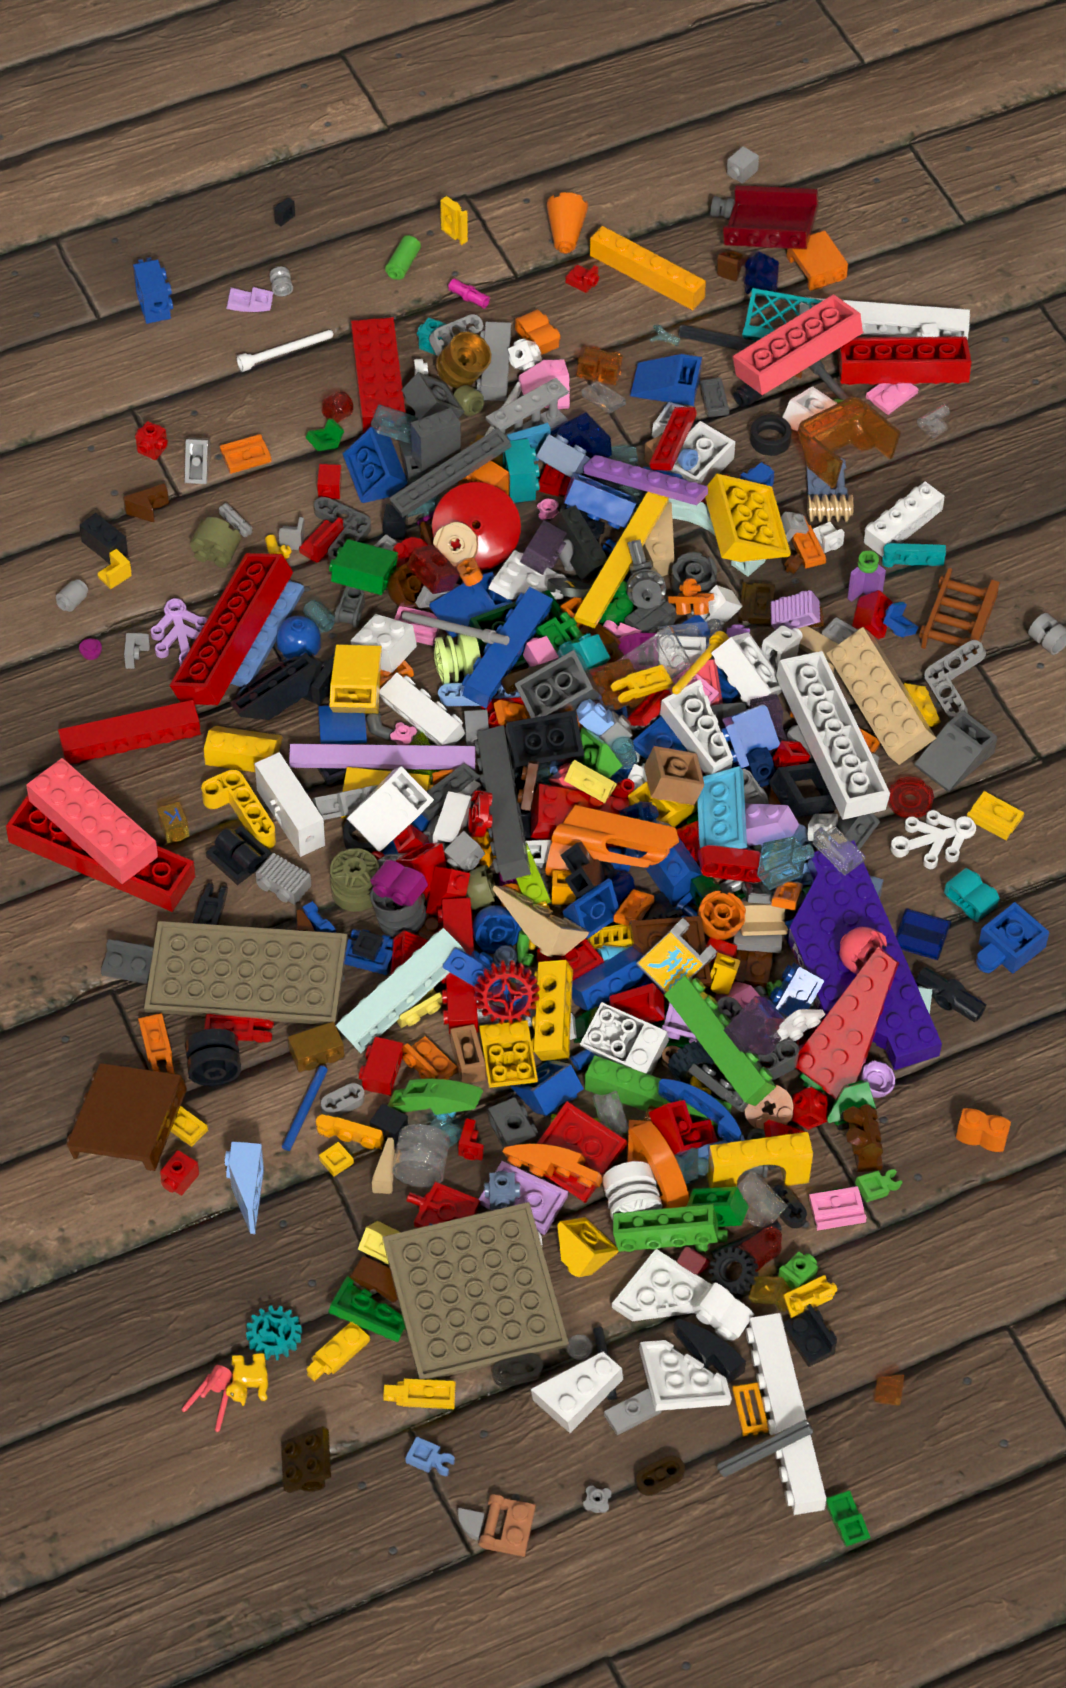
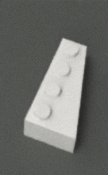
(697, 727)

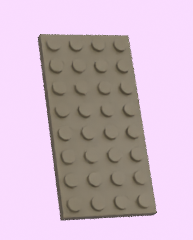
(246, 972)

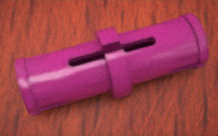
(469, 293)

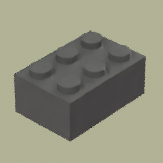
(558, 686)

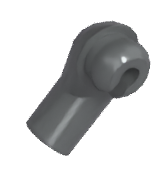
(375, 726)

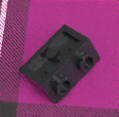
(810, 1336)

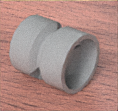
(1047, 632)

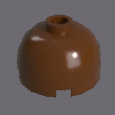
(404, 587)

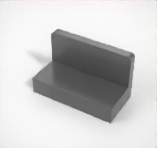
(858, 828)

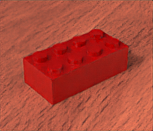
(553, 805)

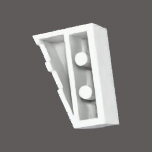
(578, 1390)

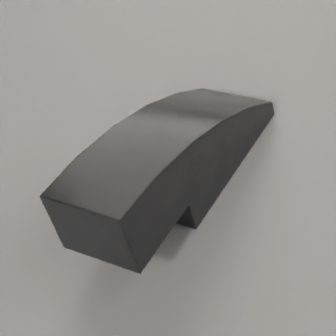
(710, 1350)

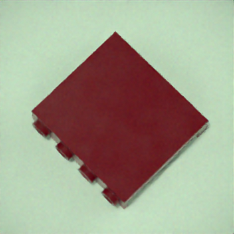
(772, 217)

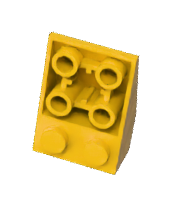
(356, 679)
(669, 811)
(508, 1054)

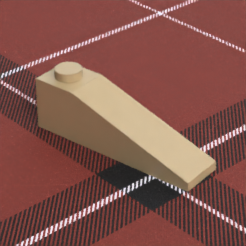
(544, 930)

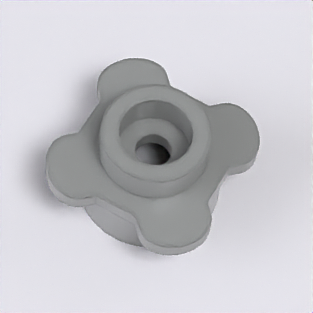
(597, 1506)

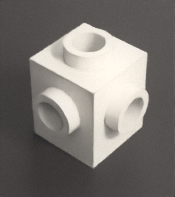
(524, 354)

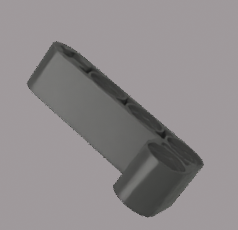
(778, 1063)

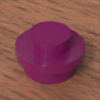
(90, 648)

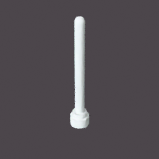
(246, 361)

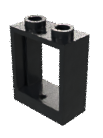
(783, 785)

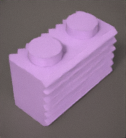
(795, 611)

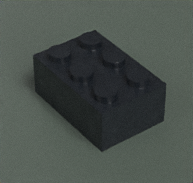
(545, 739)

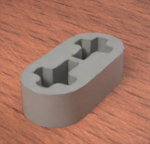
(342, 1100)

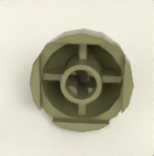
(481, 889)

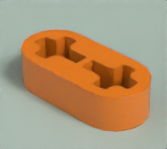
(470, 572)

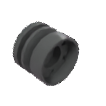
(397, 918)

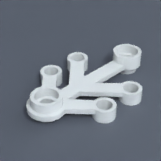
(935, 836)

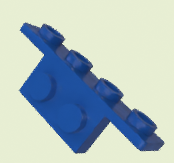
(470, 966)

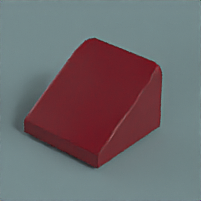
(693, 1261)

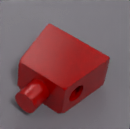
(425, 860)

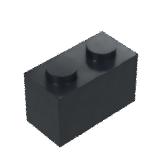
(102, 537)

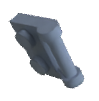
(818, 486)

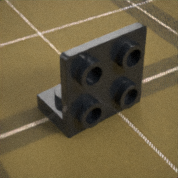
(321, 681)

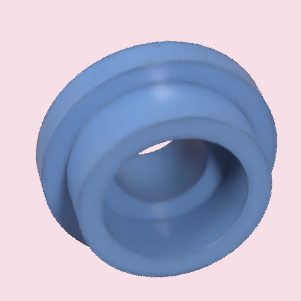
(688, 459)

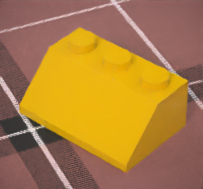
(239, 748)

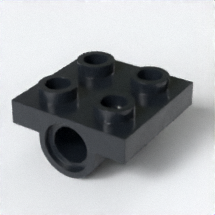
(237, 854)

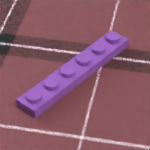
(646, 480)

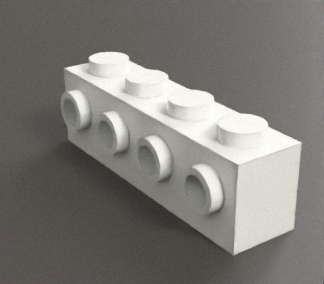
(904, 517)
(421, 711)

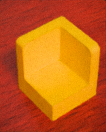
(117, 571)

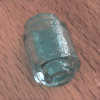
(320, 615)

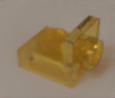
(770, 1291)

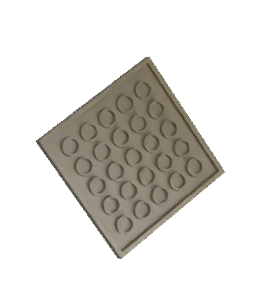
(474, 1291)

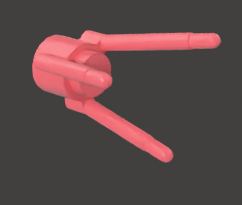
(216, 1381)

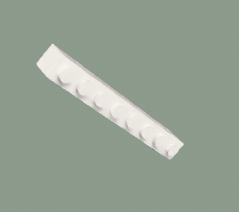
(905, 320)
(785, 1409)

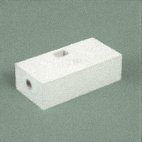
(290, 804)

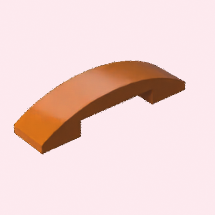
(662, 1163)

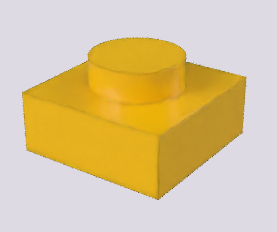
(336, 1159)

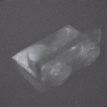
(761, 1199)

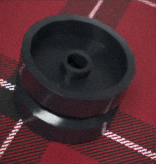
(213, 1057)

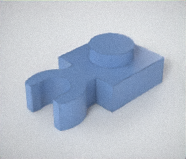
(426, 1455)

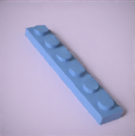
(267, 636)

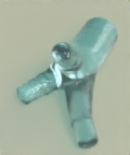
(665, 336)

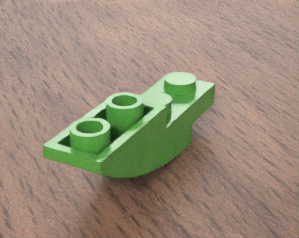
(438, 1094)

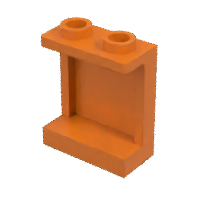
(820, 261)

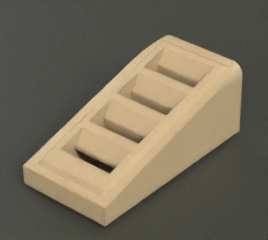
(383, 1177)

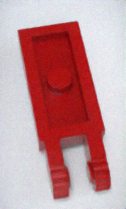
(241, 1026)

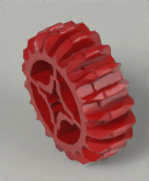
(496, 993)

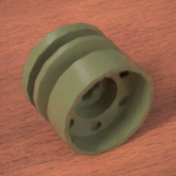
(351, 879)

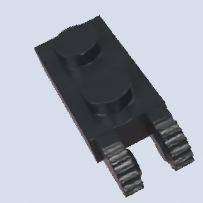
(209, 908)

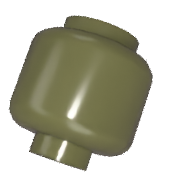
(469, 399)

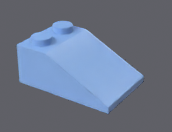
(246, 1172)

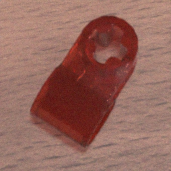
(764, 1246)

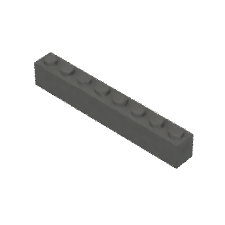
(507, 823)

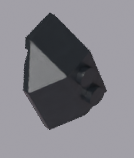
(275, 688)

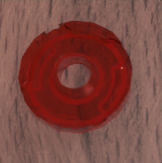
(910, 808)

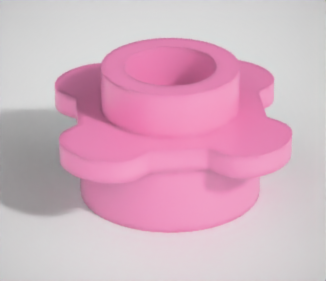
(548, 509)
(403, 739)

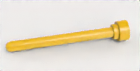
(715, 641)

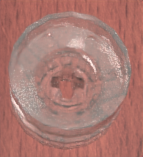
(421, 1155)

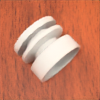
(631, 1188)

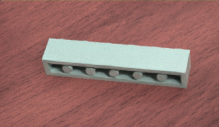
(398, 992)

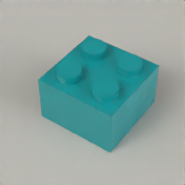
(522, 471)

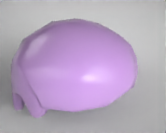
(879, 1077)

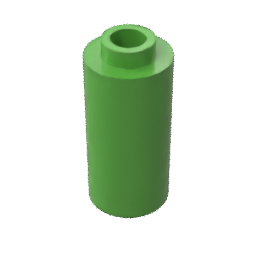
(403, 257)

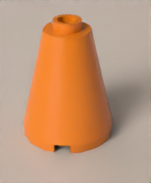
(566, 219)

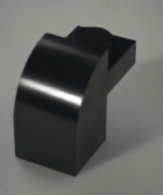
(585, 871)

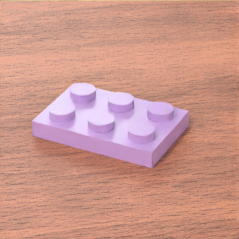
(543, 1196)

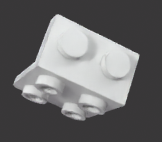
(799, 1021)

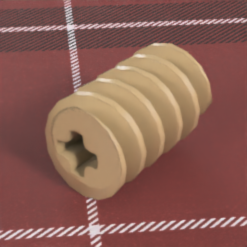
(830, 508)

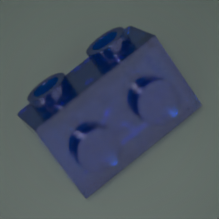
(761, 273)

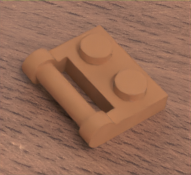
(516, 1526)

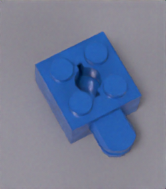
(152, 290)
(1010, 940)

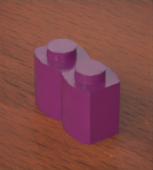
(398, 882)

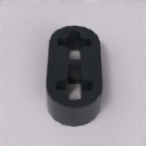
(793, 1205)

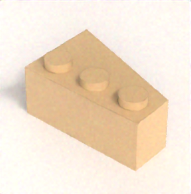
(660, 544)

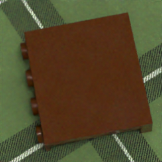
(127, 1114)

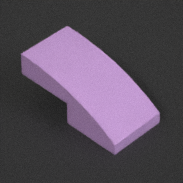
(254, 301)

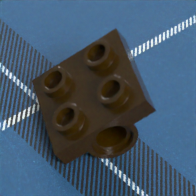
(306, 1461)

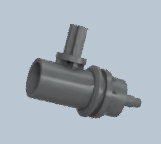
(645, 586)

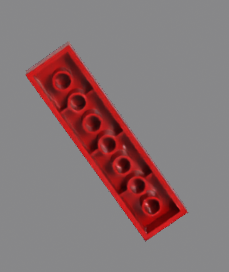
(231, 629)
(160, 882)

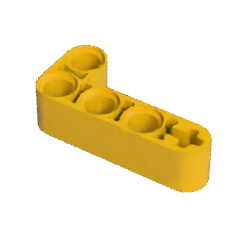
(221, 791)

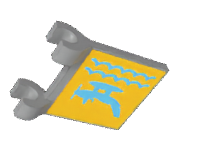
(674, 958)

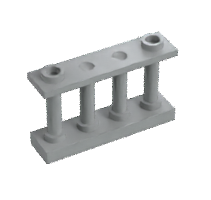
(530, 405)

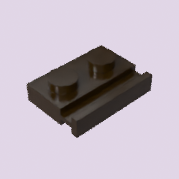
(756, 603)

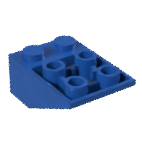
(668, 379)
(468, 602)

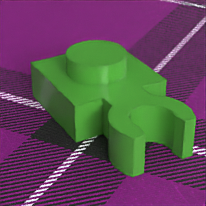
(875, 1186)

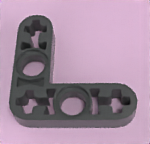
(350, 524)

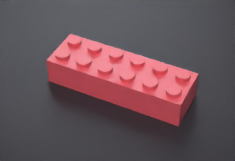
(797, 344)
(92, 820)

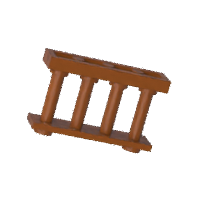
(975, 628)

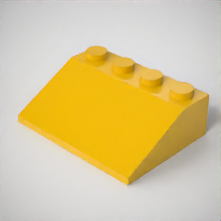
(746, 520)

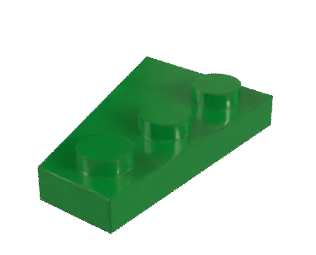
(363, 1311)

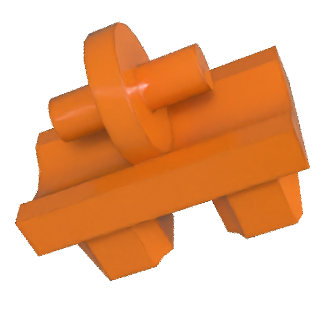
(690, 596)

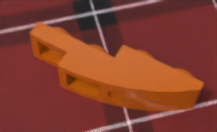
(545, 1158)

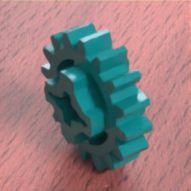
(267, 1340)

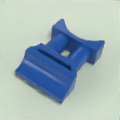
(316, 920)

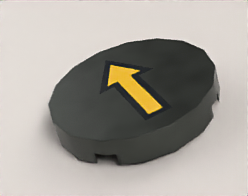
(568, 587)

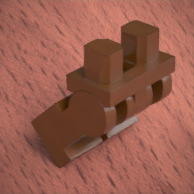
(864, 1137)

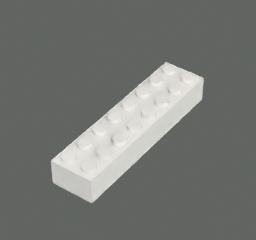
(832, 735)

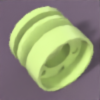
(455, 657)

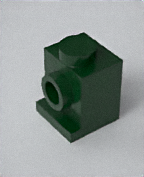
(701, 887)

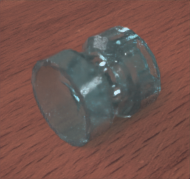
(625, 752)
(445, 1123)

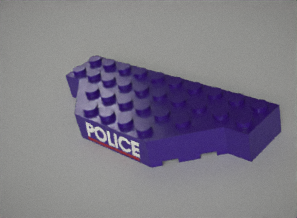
(827, 914)

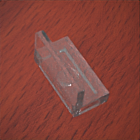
(838, 849)

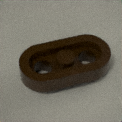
(658, 1475)

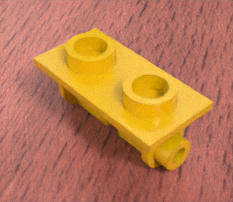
(814, 1293)

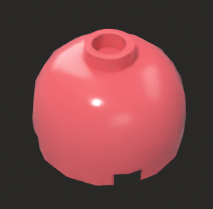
(858, 947)

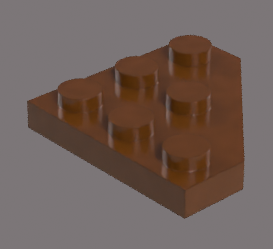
(648, 933)

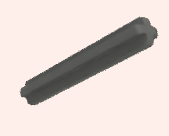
(765, 1448)

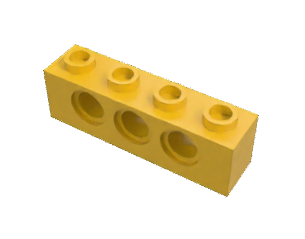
(558, 1043)

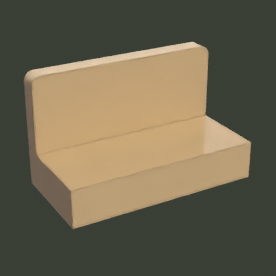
(763, 920)

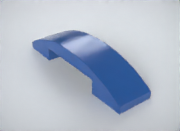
(704, 1103)

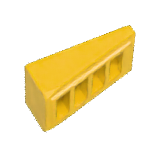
(612, 931)

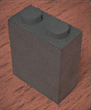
(435, 439)

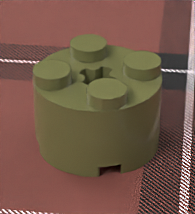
(215, 541)

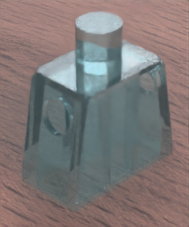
(782, 861)

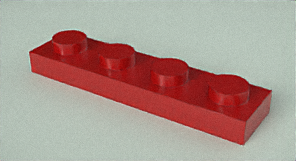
(673, 438)

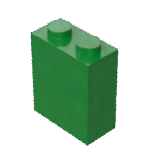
(363, 566)

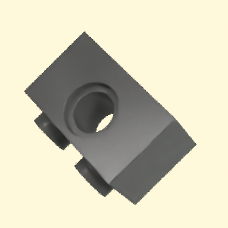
(511, 1114)

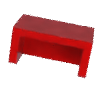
(642, 1002)

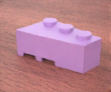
(768, 823)

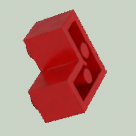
(678, 1130)

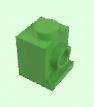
(797, 1277)

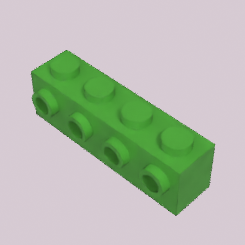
(665, 1228)

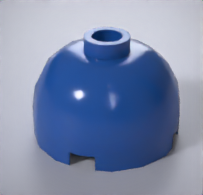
(298, 636)
(495, 928)

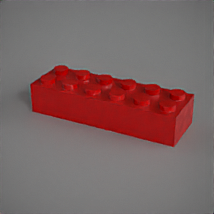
(904, 360)
(376, 367)

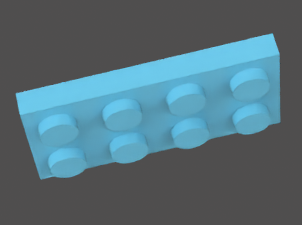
(723, 810)

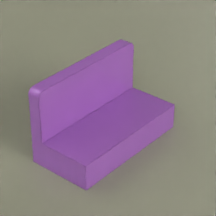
(865, 582)

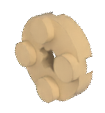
(452, 532)

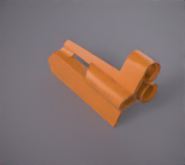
(598, 827)

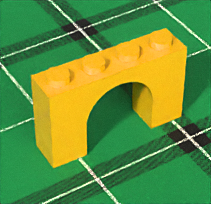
(789, 1152)

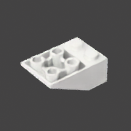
(390, 808)
(625, 1039)

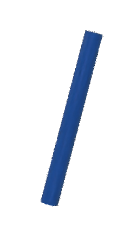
(304, 1108)

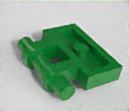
(557, 632)

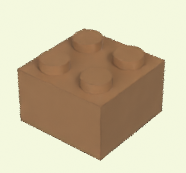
(674, 775)

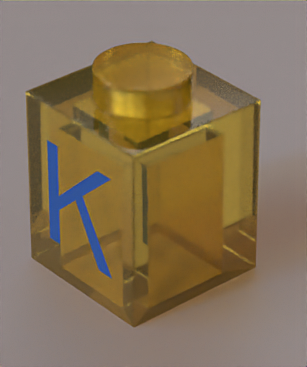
(173, 822)

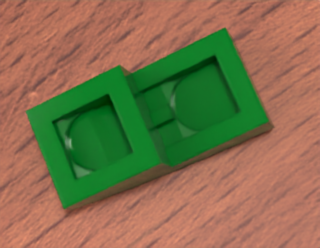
(846, 1519)

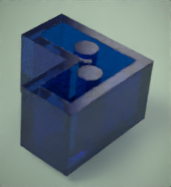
(586, 434)

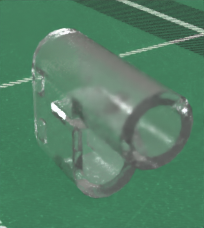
(934, 421)

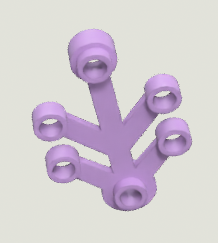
(179, 630)

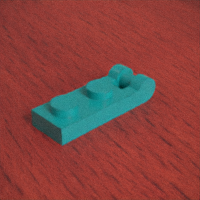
(913, 554)

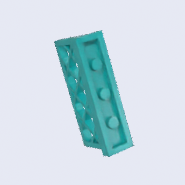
(757, 333)

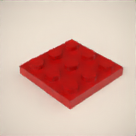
(586, 1136)

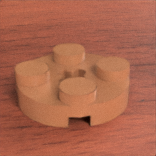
(781, 1113)

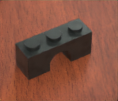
(588, 553)

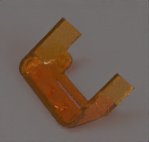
(838, 426)

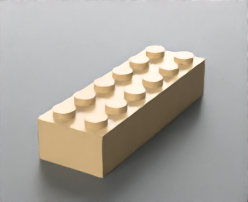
(881, 696)

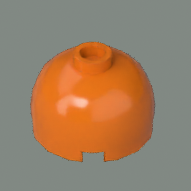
(721, 915)

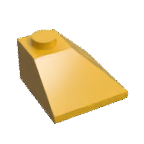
(583, 1246)

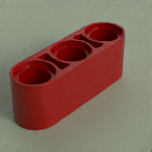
(729, 863)

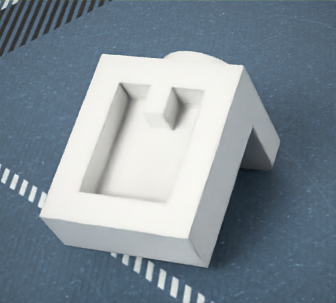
(829, 537)

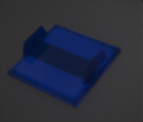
(922, 934)

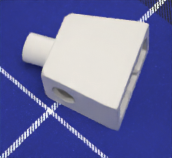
(781, 645)

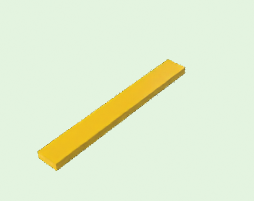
(619, 560)

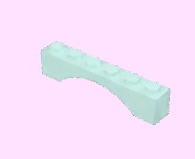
(701, 516)

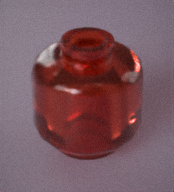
(337, 406)

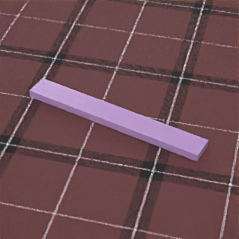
(380, 756)

